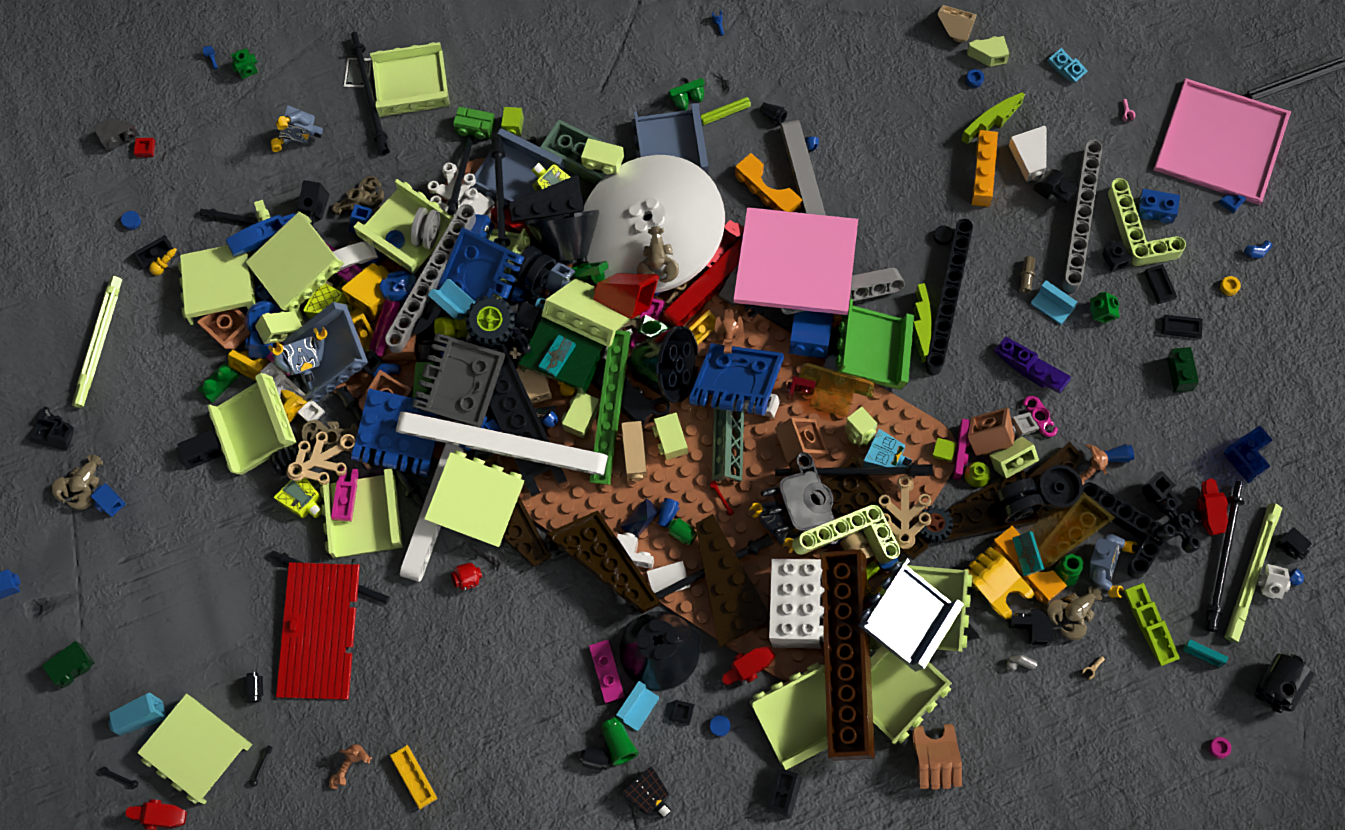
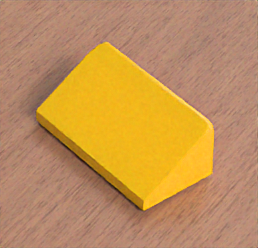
(702, 325)

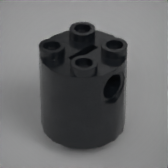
(1284, 682)

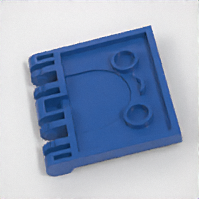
(478, 266)
(734, 376)
(379, 432)

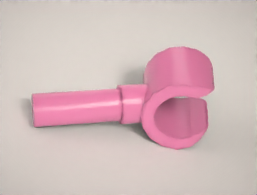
(1131, 113)

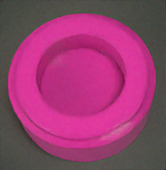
(1220, 747)

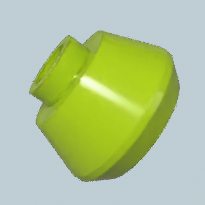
(977, 474)

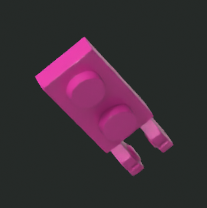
(345, 497)

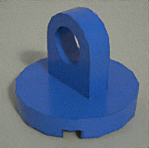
(397, 286)
(257, 311)

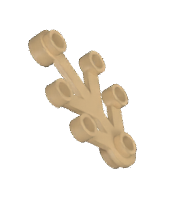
(319, 459)
(906, 515)

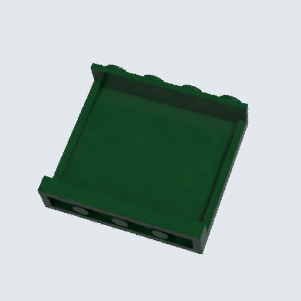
(580, 364)

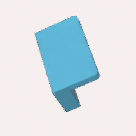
(452, 299)
(1054, 303)
(637, 706)

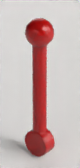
(714, 485)

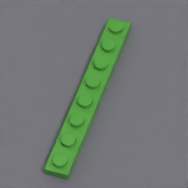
(611, 403)

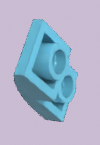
(1069, 68)

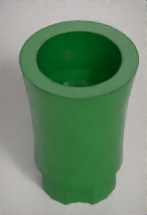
(1069, 575)
(618, 742)

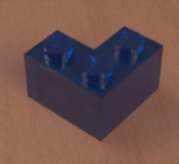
(1246, 455)

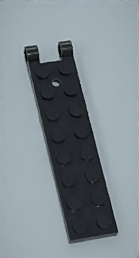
(518, 417)

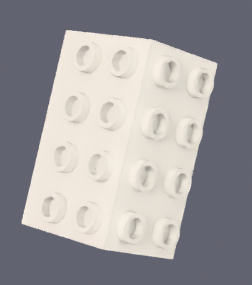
(796, 604)

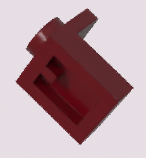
(801, 385)

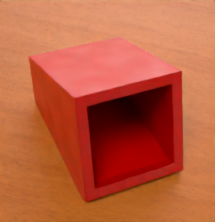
(627, 293)

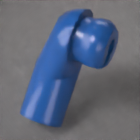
(1258, 251)
(388, 368)

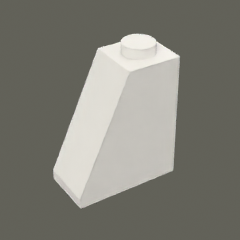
(1030, 152)

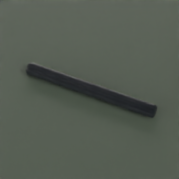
(1296, 78)

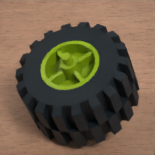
(490, 321)

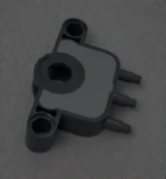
(794, 499)

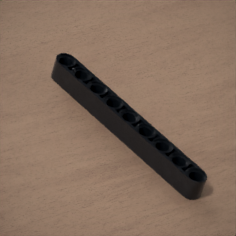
(949, 304)

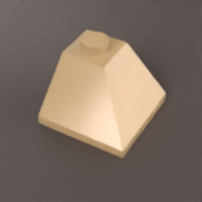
(957, 22)

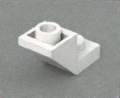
(630, 545)

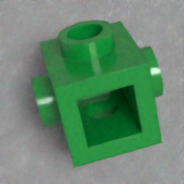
(244, 63)
(1104, 307)

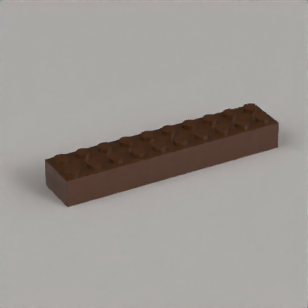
(847, 657)

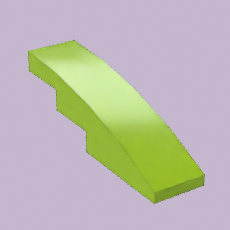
(996, 115)
(922, 325)
(1151, 625)

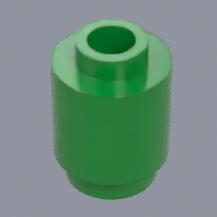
(682, 531)

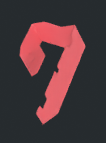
(729, 236)

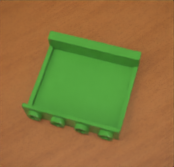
(875, 346)

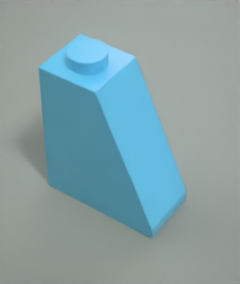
(137, 714)

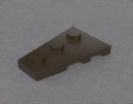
(1065, 456)

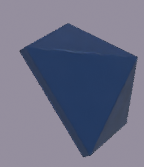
(641, 518)

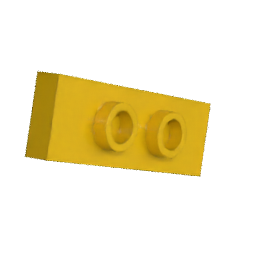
(413, 777)

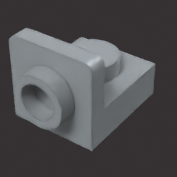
(1023, 425)

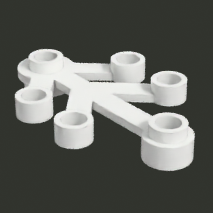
(450, 175)

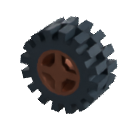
(940, 520)

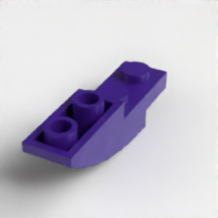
(1030, 366)

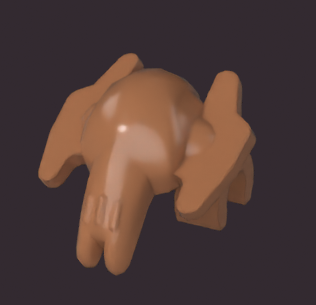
(728, 328)
(1098, 460)
(353, 754)

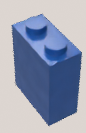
(811, 334)

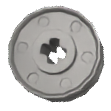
(425, 228)

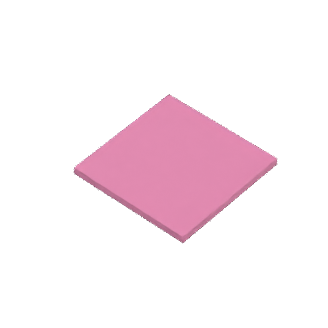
(1222, 141)
(796, 261)

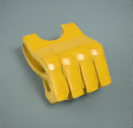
(996, 579)

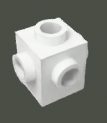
(1274, 581)

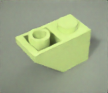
(989, 51)

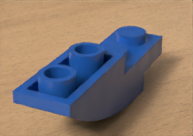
(256, 235)

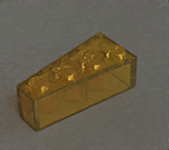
(1073, 528)

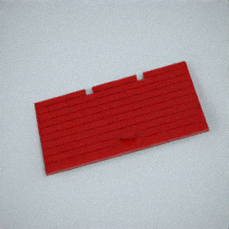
(317, 631)

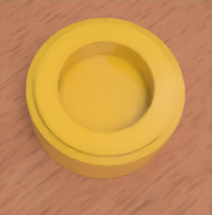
(1230, 285)

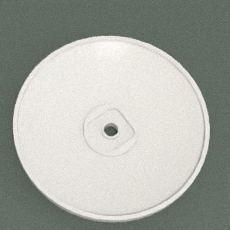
(680, 201)

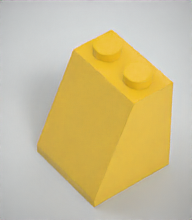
(365, 292)

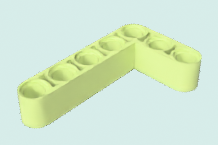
(1135, 230)
(863, 522)

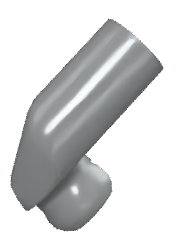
(1013, 661)

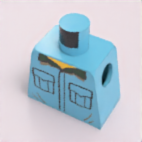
(886, 452)

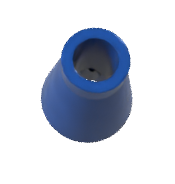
(1121, 454)
(667, 512)

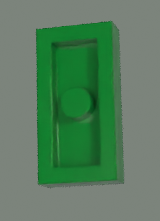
(680, 96)
(594, 269)
(650, 327)
(218, 382)

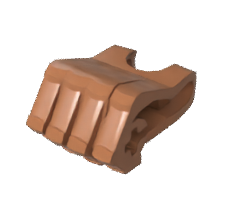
(937, 759)

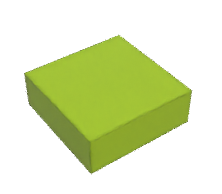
(944, 450)

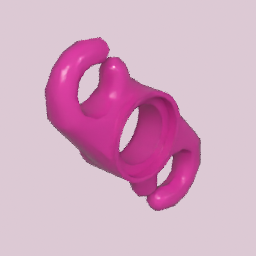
(1039, 407)

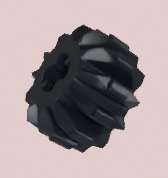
(283, 458)

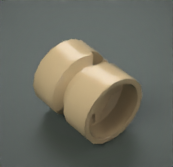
(856, 542)

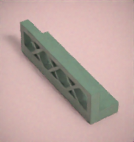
(722, 444)

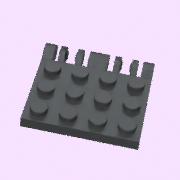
(461, 382)

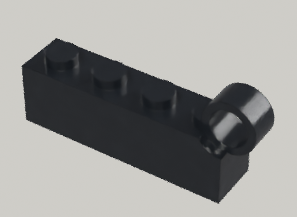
(633, 402)

